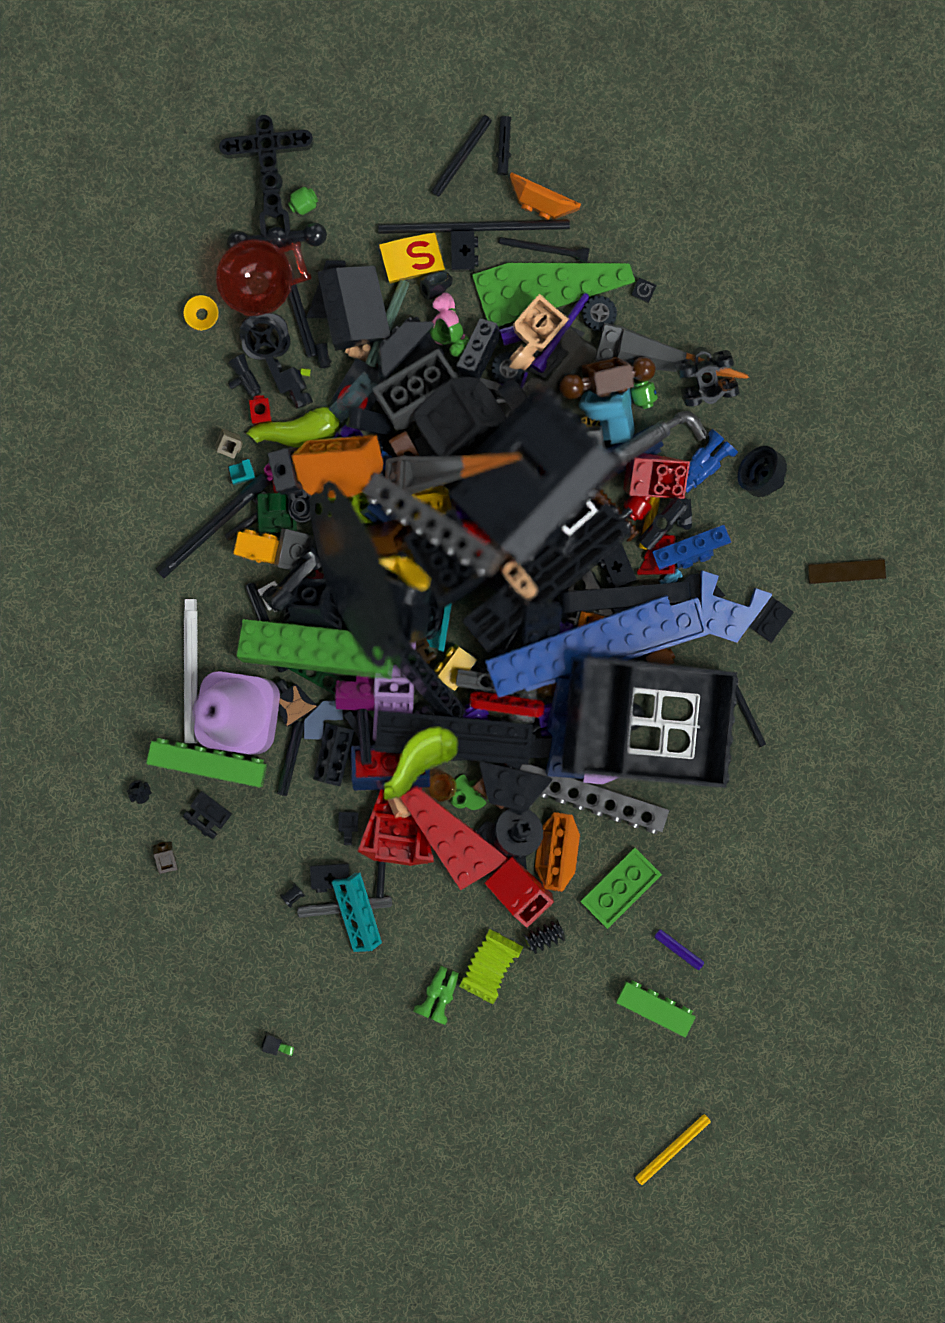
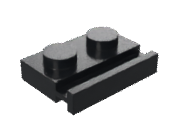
(771, 619)

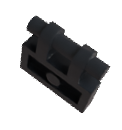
(211, 810)

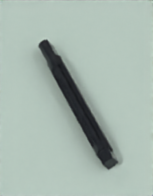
(213, 525)

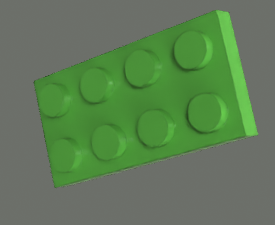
(620, 887)

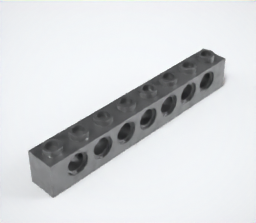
(379, 486)
(658, 814)

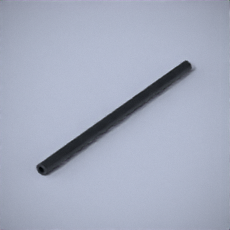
(474, 226)

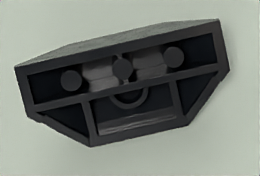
(400, 345)

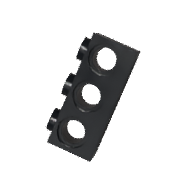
(479, 349)
(333, 754)

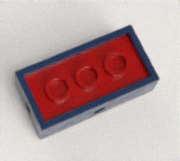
(379, 771)

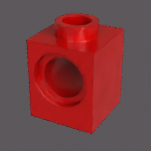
(266, 416)

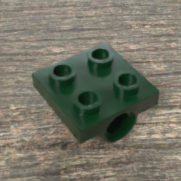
(274, 513)

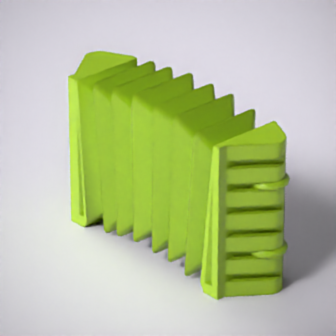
(489, 966)

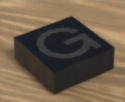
(643, 290)

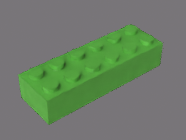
(207, 764)

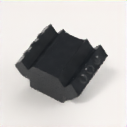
(312, 606)

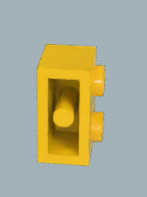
(455, 659)

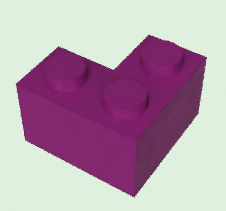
(356, 694)

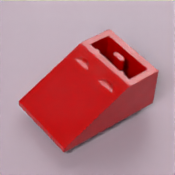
(656, 476)
(519, 892)

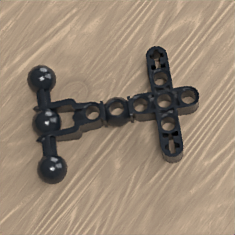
(314, 233)

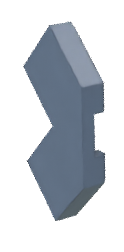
(315, 721)

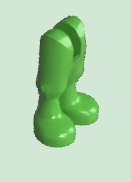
(441, 990)

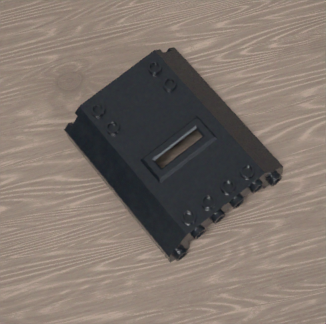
(511, 499)

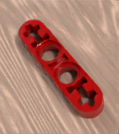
(507, 704)

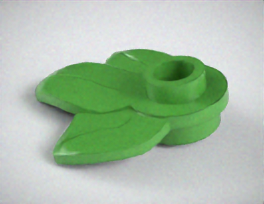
(471, 798)

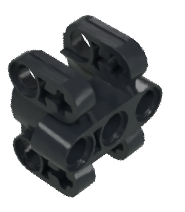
(695, 394)

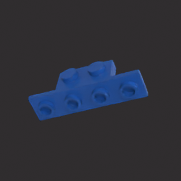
(692, 549)

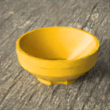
(194, 305)

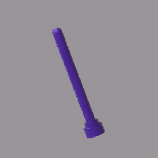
(540, 362)

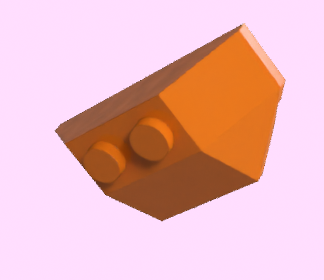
(540, 199)
(558, 852)

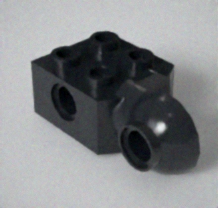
(287, 483)

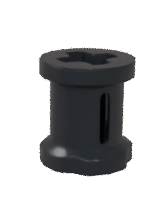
(292, 895)

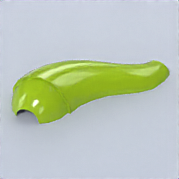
(312, 426)
(422, 752)

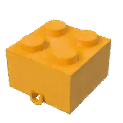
(256, 547)

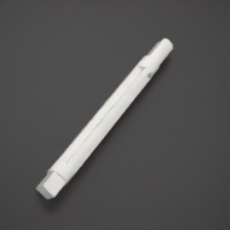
(190, 669)

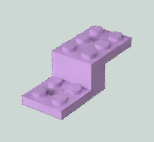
(393, 695)

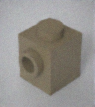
(228, 443)

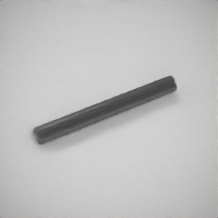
(333, 908)

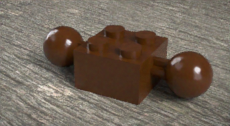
(607, 377)

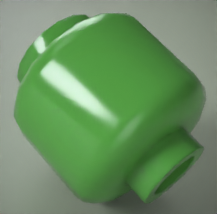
(303, 200)
(644, 394)

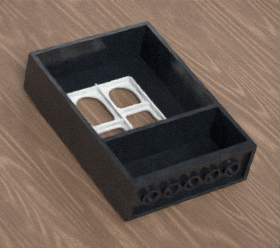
(602, 720)

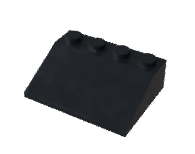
(354, 306)
(447, 575)

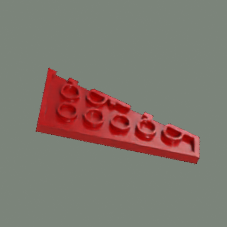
(456, 844)

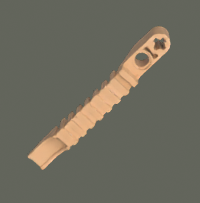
(508, 566)

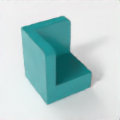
(242, 472)

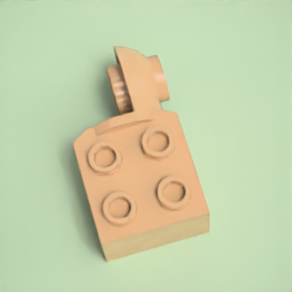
(536, 328)

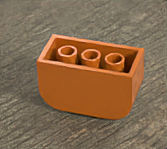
(344, 461)

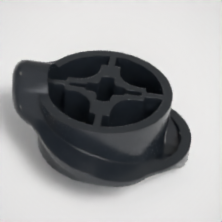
(254, 350)

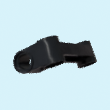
(279, 596)

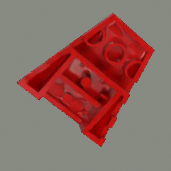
(393, 838)

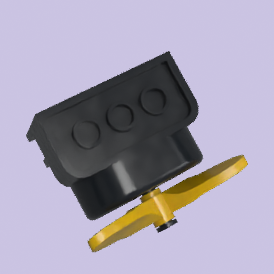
(410, 595)

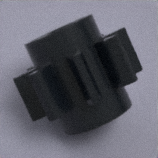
(139, 791)

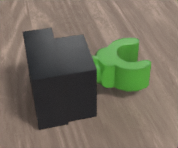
(272, 1044)

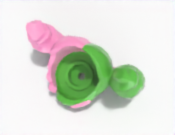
(447, 326)

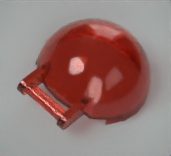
(257, 276)

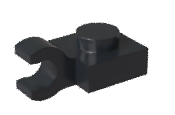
(348, 823)

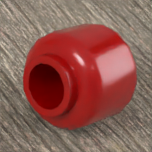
(639, 505)

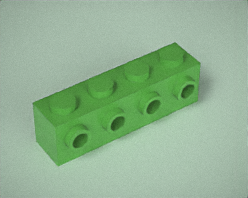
(656, 1009)

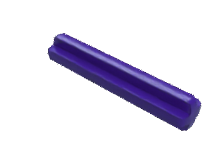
(679, 949)

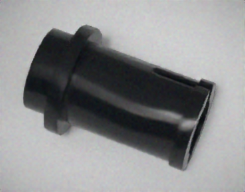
(323, 356)

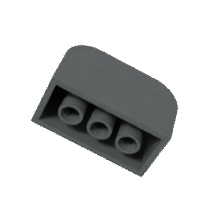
(410, 387)

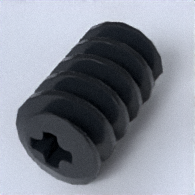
(544, 936)

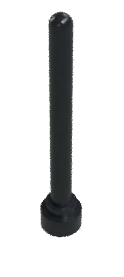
(580, 254)

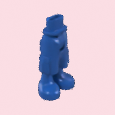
(704, 464)

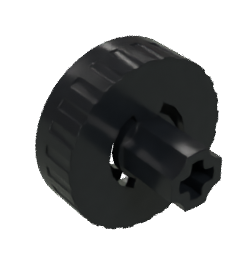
(765, 465)
(522, 827)

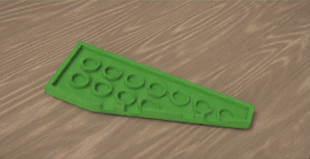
(513, 286)

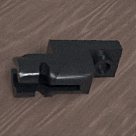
(290, 382)

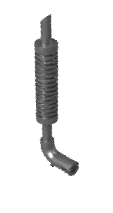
(657, 433)

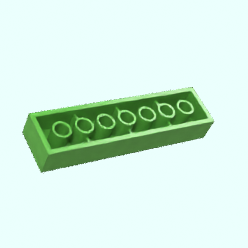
(307, 649)

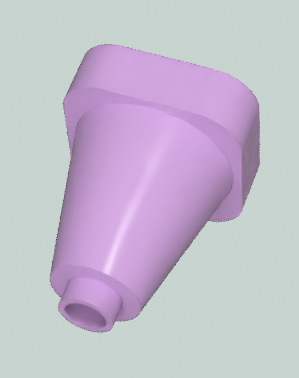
(236, 713)

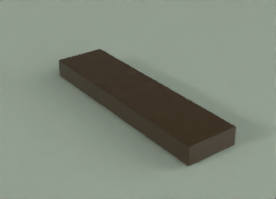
(846, 571)

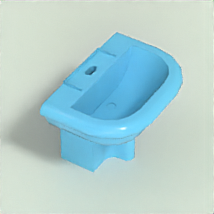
(613, 412)

